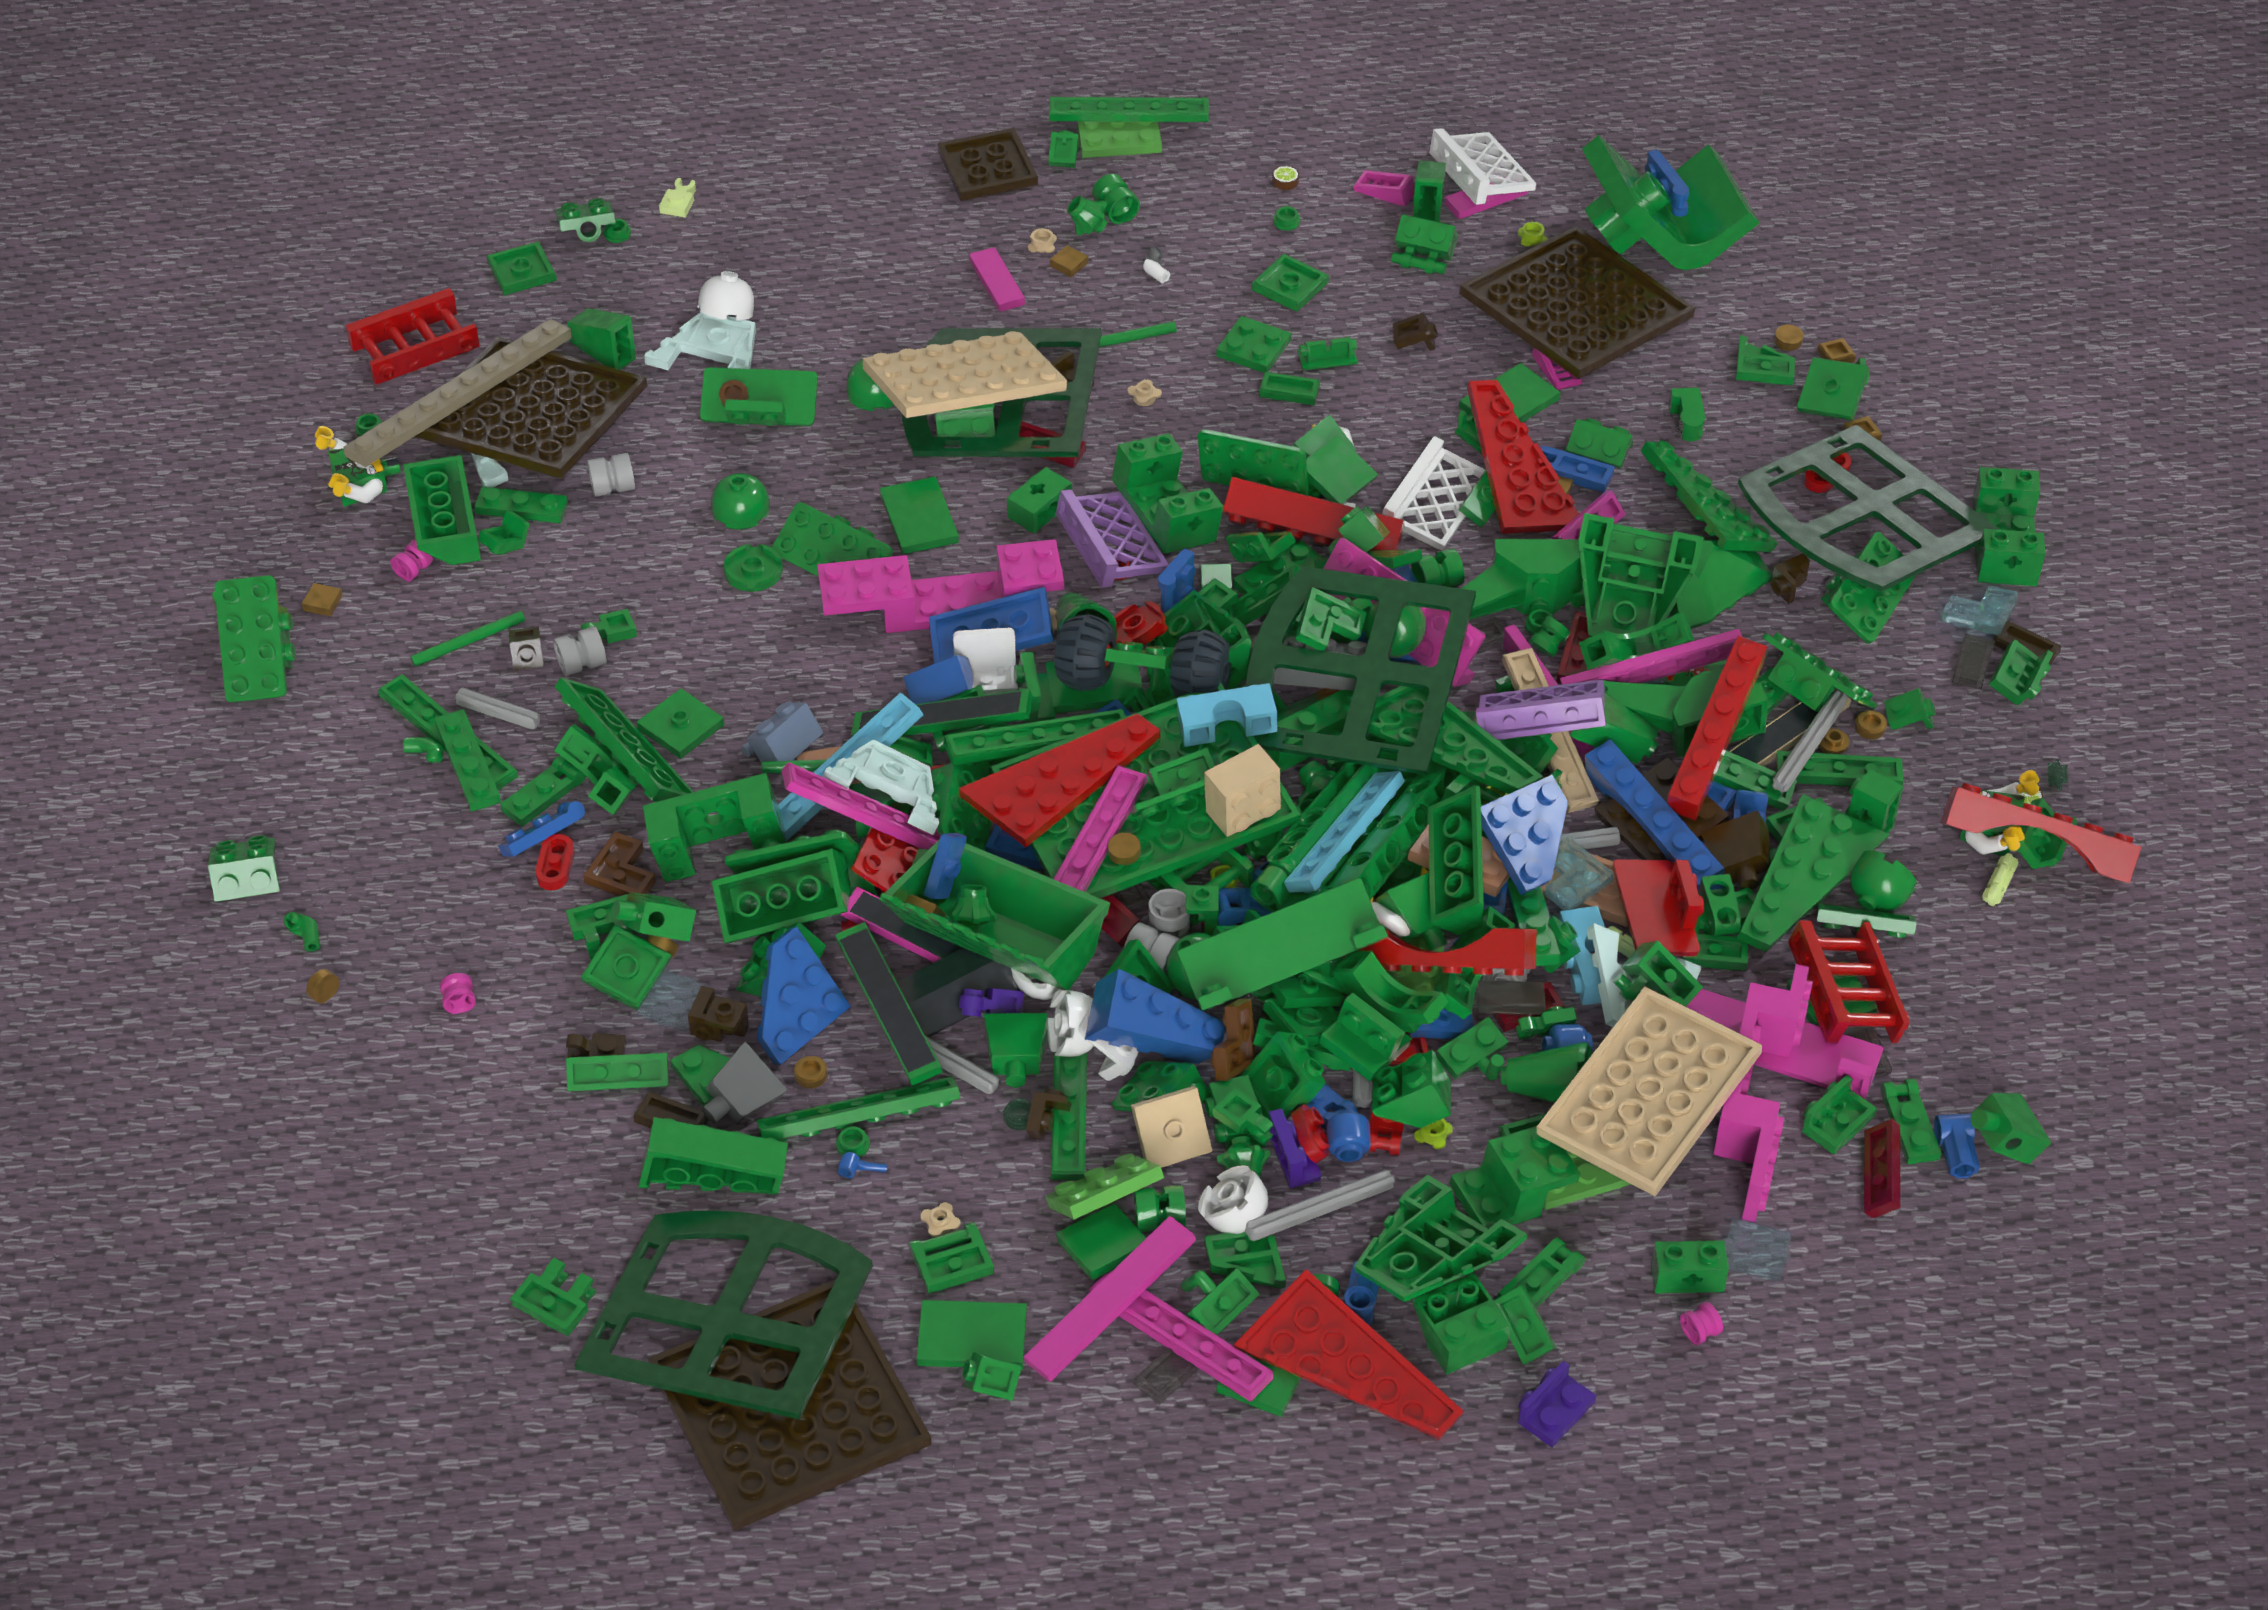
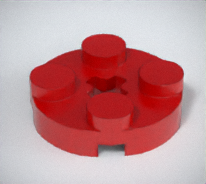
(1140, 623)

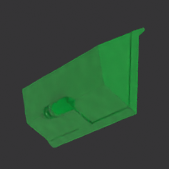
(1040, 922)

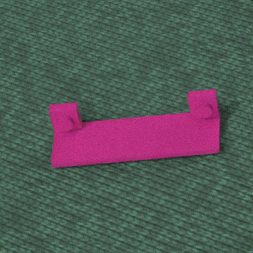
(1351, 559)
(1811, 1060)

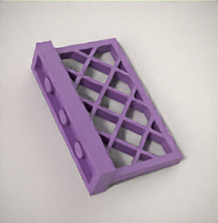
(1091, 540)
(1543, 710)

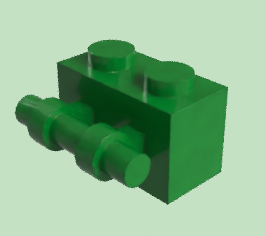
(1424, 238)
(1361, 529)
(1658, 970)

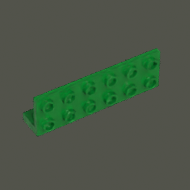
(1281, 944)

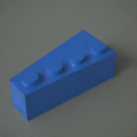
(1151, 1020)

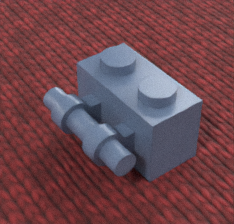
(783, 734)

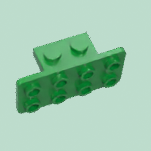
(774, 397)
(1252, 460)
(817, 538)
(1859, 606)
(253, 638)
(1809, 677)
(952, 811)
(772, 853)

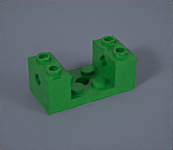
(1149, 482)
(2015, 550)
(684, 822)

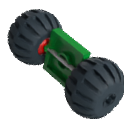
(1089, 648)

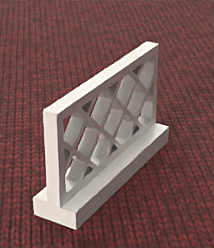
(1469, 172)
(1417, 479)

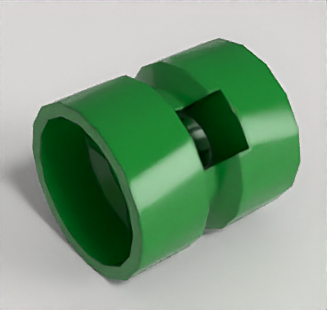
(1120, 200)
(1441, 570)
(1147, 1205)

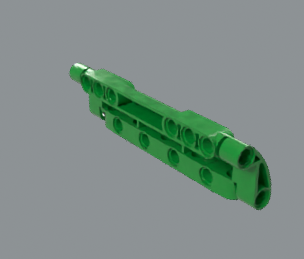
(1374, 852)

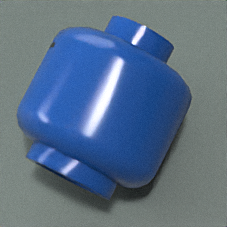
(1565, 1035)
(1348, 1135)

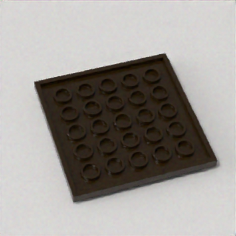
(1577, 301)
(540, 414)
(773, 1461)

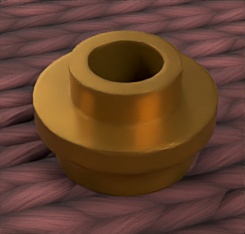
(1834, 742)

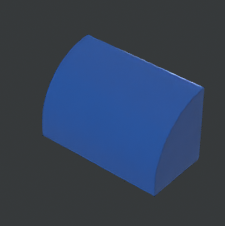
(940, 680)

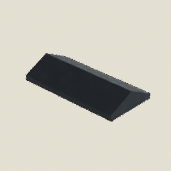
(936, 989)

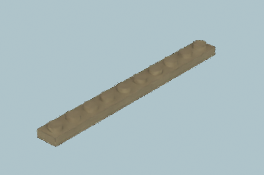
(456, 393)

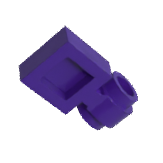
(998, 1001)

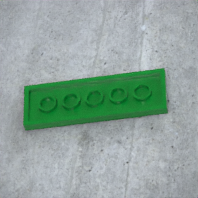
(623, 739)

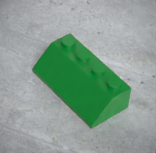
(442, 510)
(1315, 714)
(1456, 862)
(782, 895)

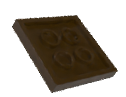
(987, 164)
(1632, 833)

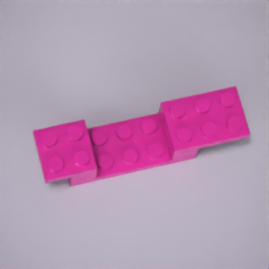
(909, 603)
(1749, 1124)

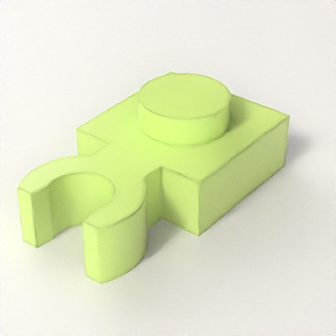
(678, 201)

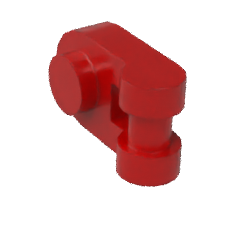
(1385, 1127)

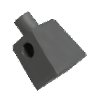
(742, 1087)

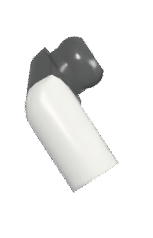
(1153, 266)

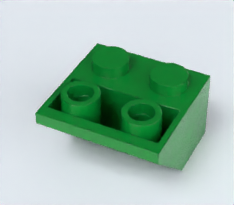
(756, 968)
(1413, 1091)
(1461, 1323)

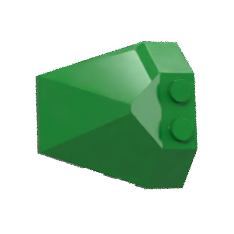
(1632, 573)
(1720, 582)
(1196, 614)
(1432, 1243)

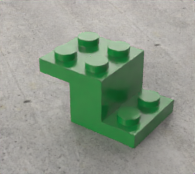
(1513, 1178)

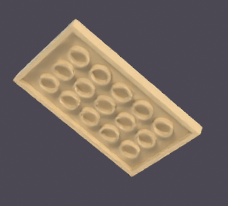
(963, 374)
(1649, 1090)

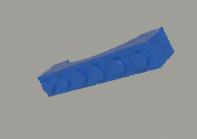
(1625, 784)

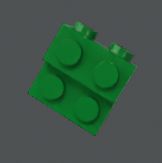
(1284, 1074)

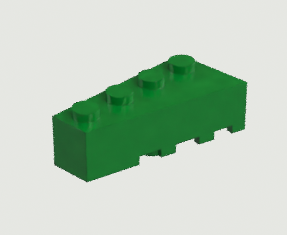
(711, 1158)

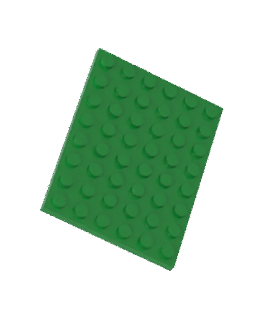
(1174, 834)

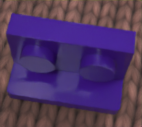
(1292, 1158)
(1554, 1405)

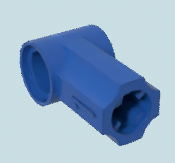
(1957, 1139)
(1361, 1296)

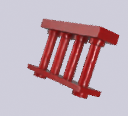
(406, 318)
(1828, 997)

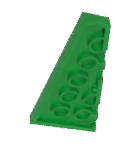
(1707, 503)
(1460, 742)
(1807, 866)

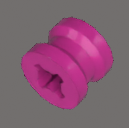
(457, 993)
(1701, 1323)

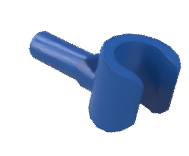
(851, 1163)

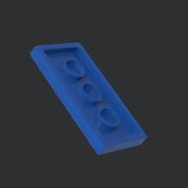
(1024, 612)

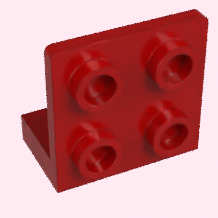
(883, 859)

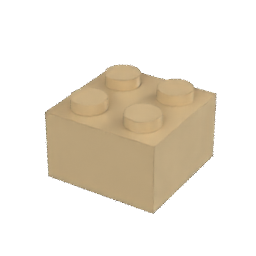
(1242, 790)

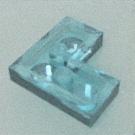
(1987, 616)
(1580, 876)

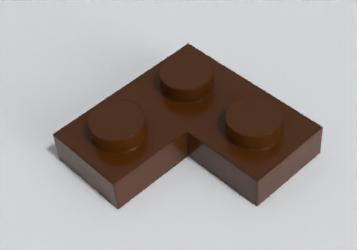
(614, 867)
(1237, 1051)

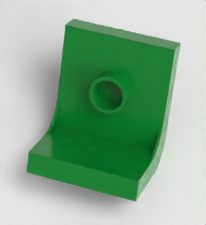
(1641, 208)

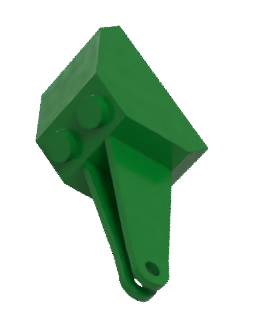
(1528, 576)
(1681, 708)

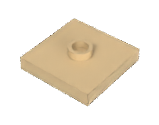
(1172, 1127)

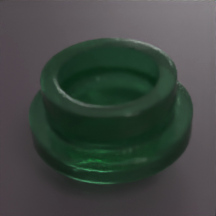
(2057, 774)
(1017, 1113)

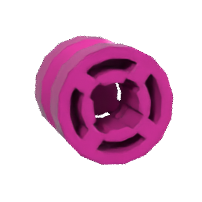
(410, 561)

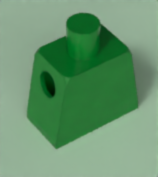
(655, 915)
(1016, 1044)
(2010, 1127)

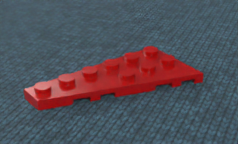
(1518, 472)
(1045, 788)
(1332, 1347)

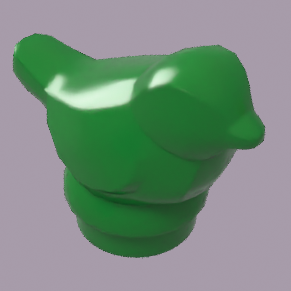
(1314, 778)

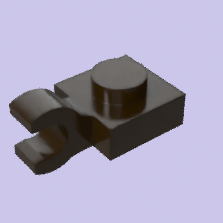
(601, 1045)

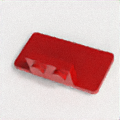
(1660, 903)

